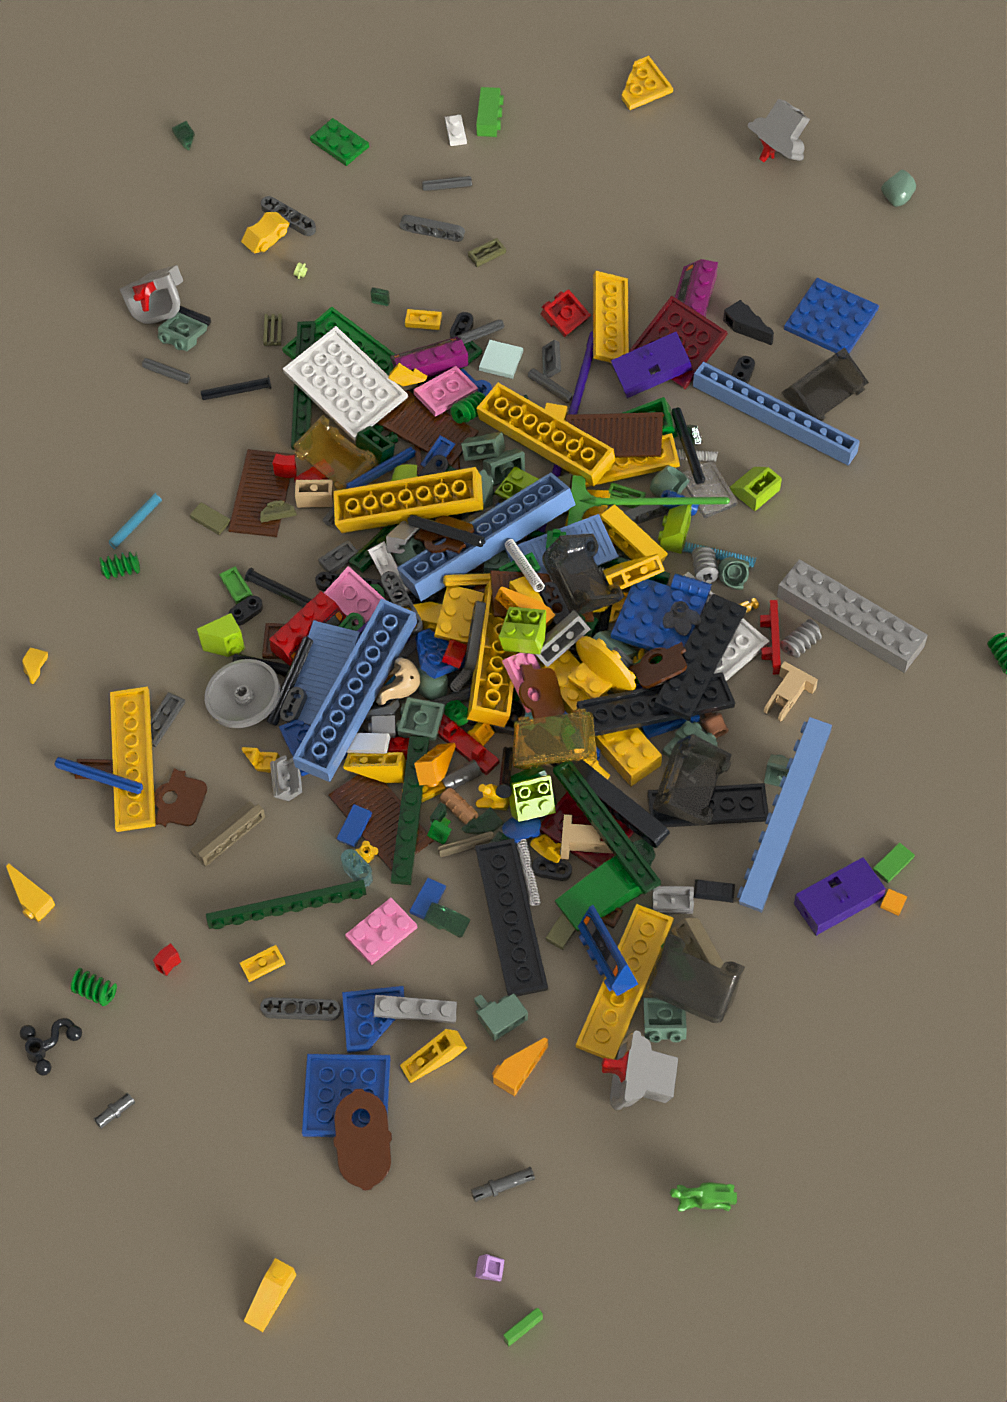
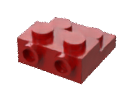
(565, 312)

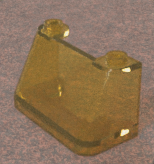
(333, 454)
(554, 739)

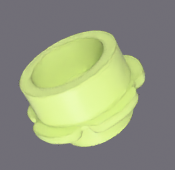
(300, 270)

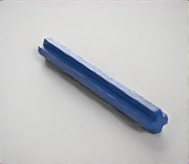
(382, 468)
(98, 775)

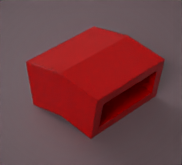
(285, 466)
(166, 959)

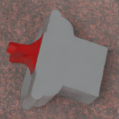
(781, 131)
(154, 295)
(640, 1073)

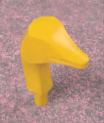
(491, 799)

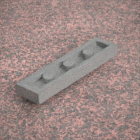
(415, 1009)

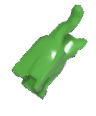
(706, 1196)

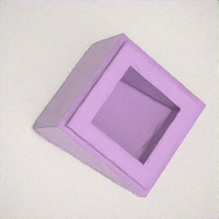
(489, 1268)

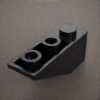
(745, 322)

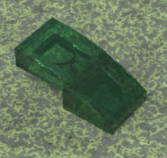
(447, 919)

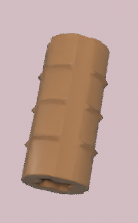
(458, 806)

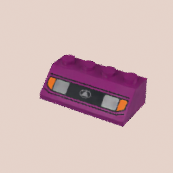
(697, 285)
(434, 358)

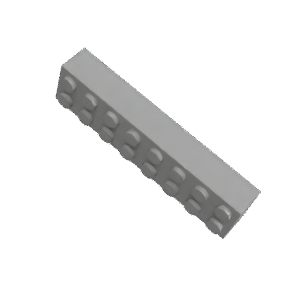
(852, 615)

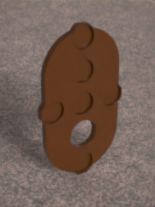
(362, 1151)

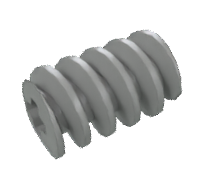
(705, 564)
(801, 638)

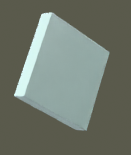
(501, 359)

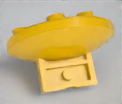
(600, 669)

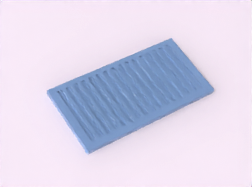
(590, 525)
(323, 665)

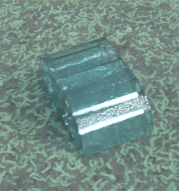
(361, 866)

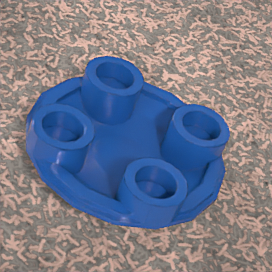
(522, 829)

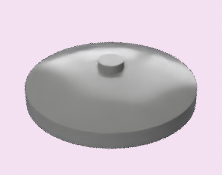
(242, 693)

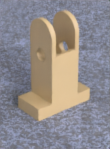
(790, 688)
(580, 838)

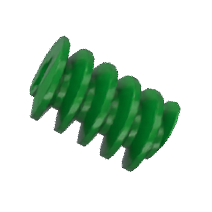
(466, 408)
(120, 565)
(998, 647)
(91, 988)

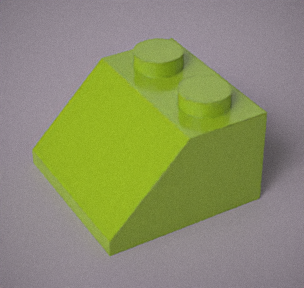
(675, 528)
(221, 637)

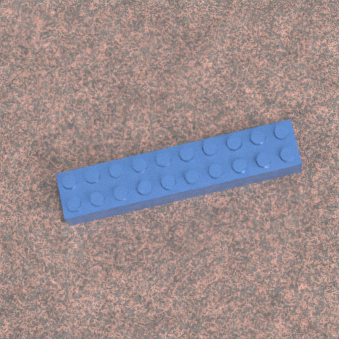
(506, 521)
(355, 690)

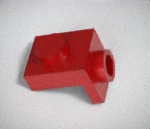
(399, 744)

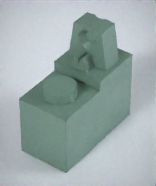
(483, 446)
(500, 1017)

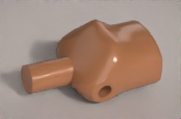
(714, 724)

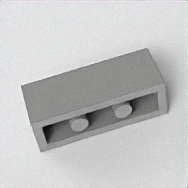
(562, 637)

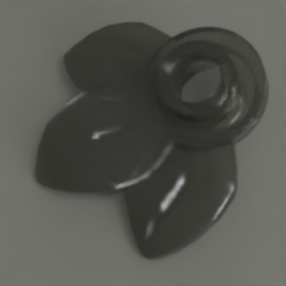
(681, 620)

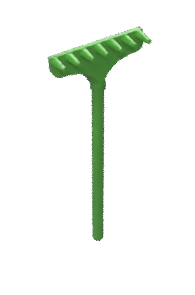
(585, 500)

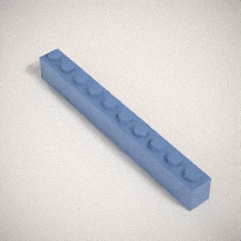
(776, 413)
(785, 815)

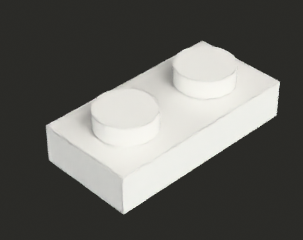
(455, 130)

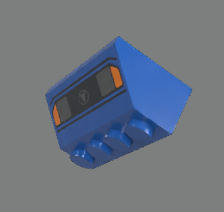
(606, 953)

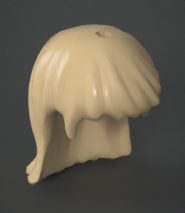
(404, 684)

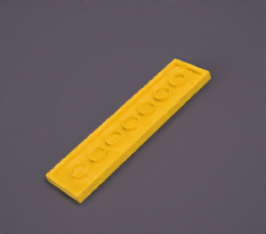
(132, 757)
(610, 1013)

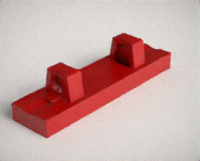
(772, 653)
(467, 745)

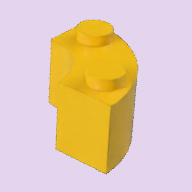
(265, 232)

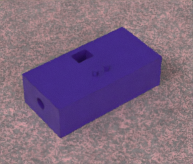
(651, 364)
(839, 896)

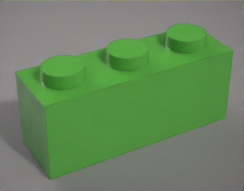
(489, 111)

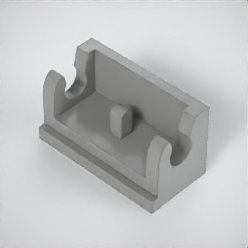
(400, 536)
(285, 779)
(673, 899)

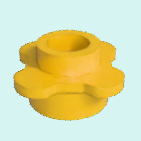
(372, 851)

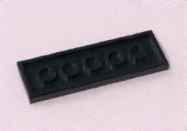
(728, 803)

